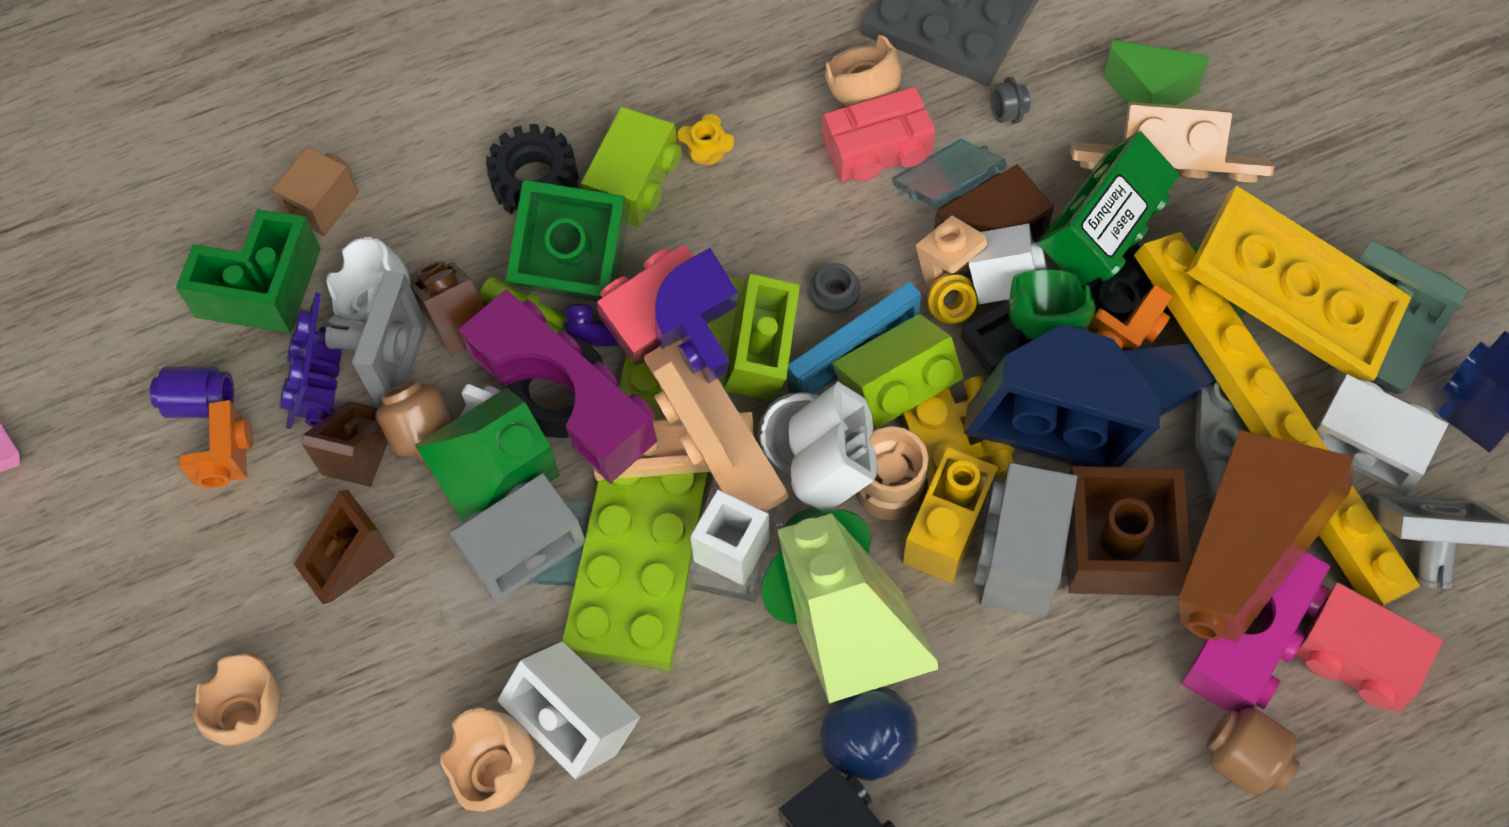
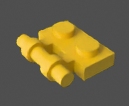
(940, 426)

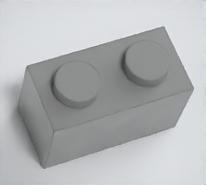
(518, 537)

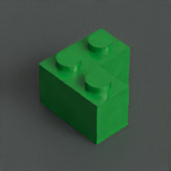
(259, 284)

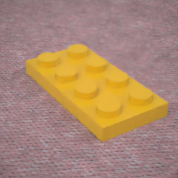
(1299, 285)

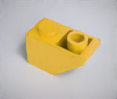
(949, 515)

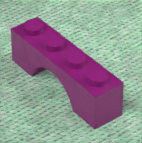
(518, 345)

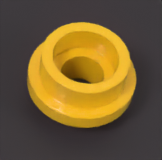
(963, 305)

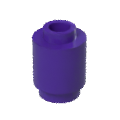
(189, 390)

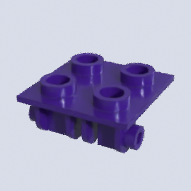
(313, 366)

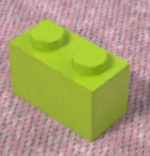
(635, 161)
(761, 337)
(901, 368)

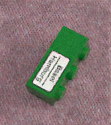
(1110, 210)

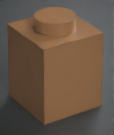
(316, 188)

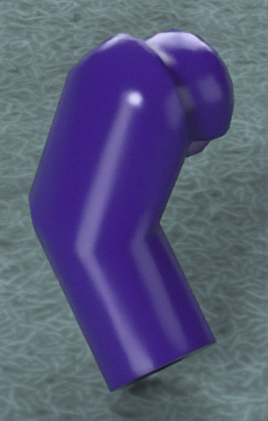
(580, 325)

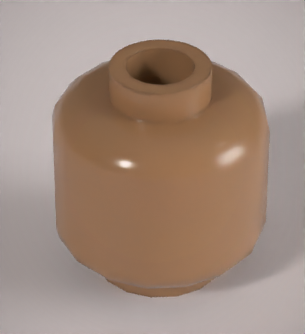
(410, 415)
(1253, 751)

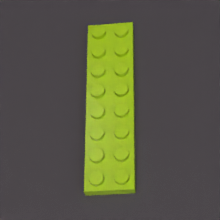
(639, 549)

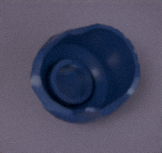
(870, 734)

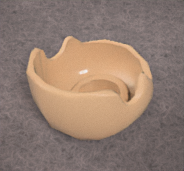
(237, 701)

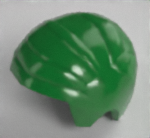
(1048, 299)

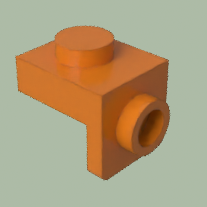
(1143, 323)
(228, 443)

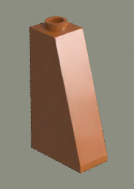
(1258, 529)

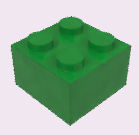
(567, 240)

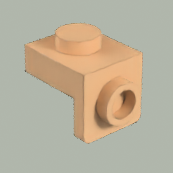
(949, 249)

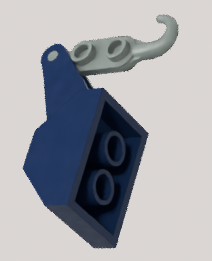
(1097, 405)

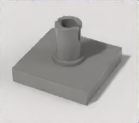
(387, 340)
(1439, 527)

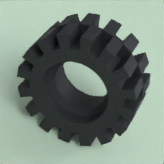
(526, 149)

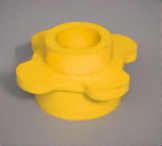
(706, 151)

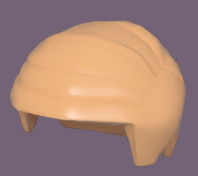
(864, 72)
(488, 759)

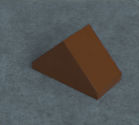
(347, 444)
(342, 550)

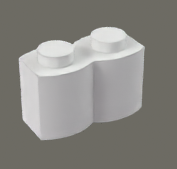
(832, 448)

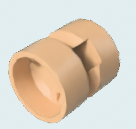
(899, 477)

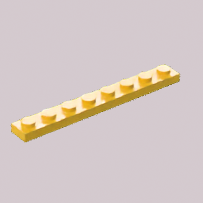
(1271, 411)

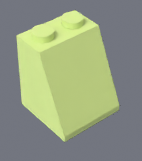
(850, 611)

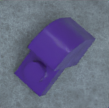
(686, 303)

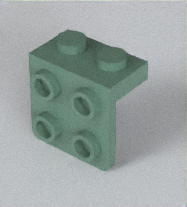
(1431, 307)

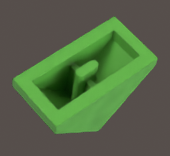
(1153, 73)

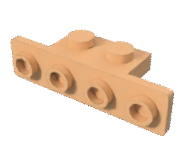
(1187, 137)
(714, 431)

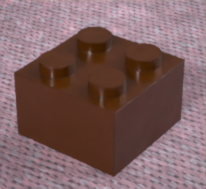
(1128, 532)

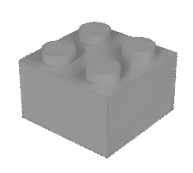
(1025, 539)

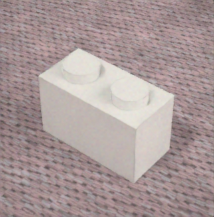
(1383, 434)
(568, 709)

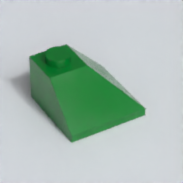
(488, 453)

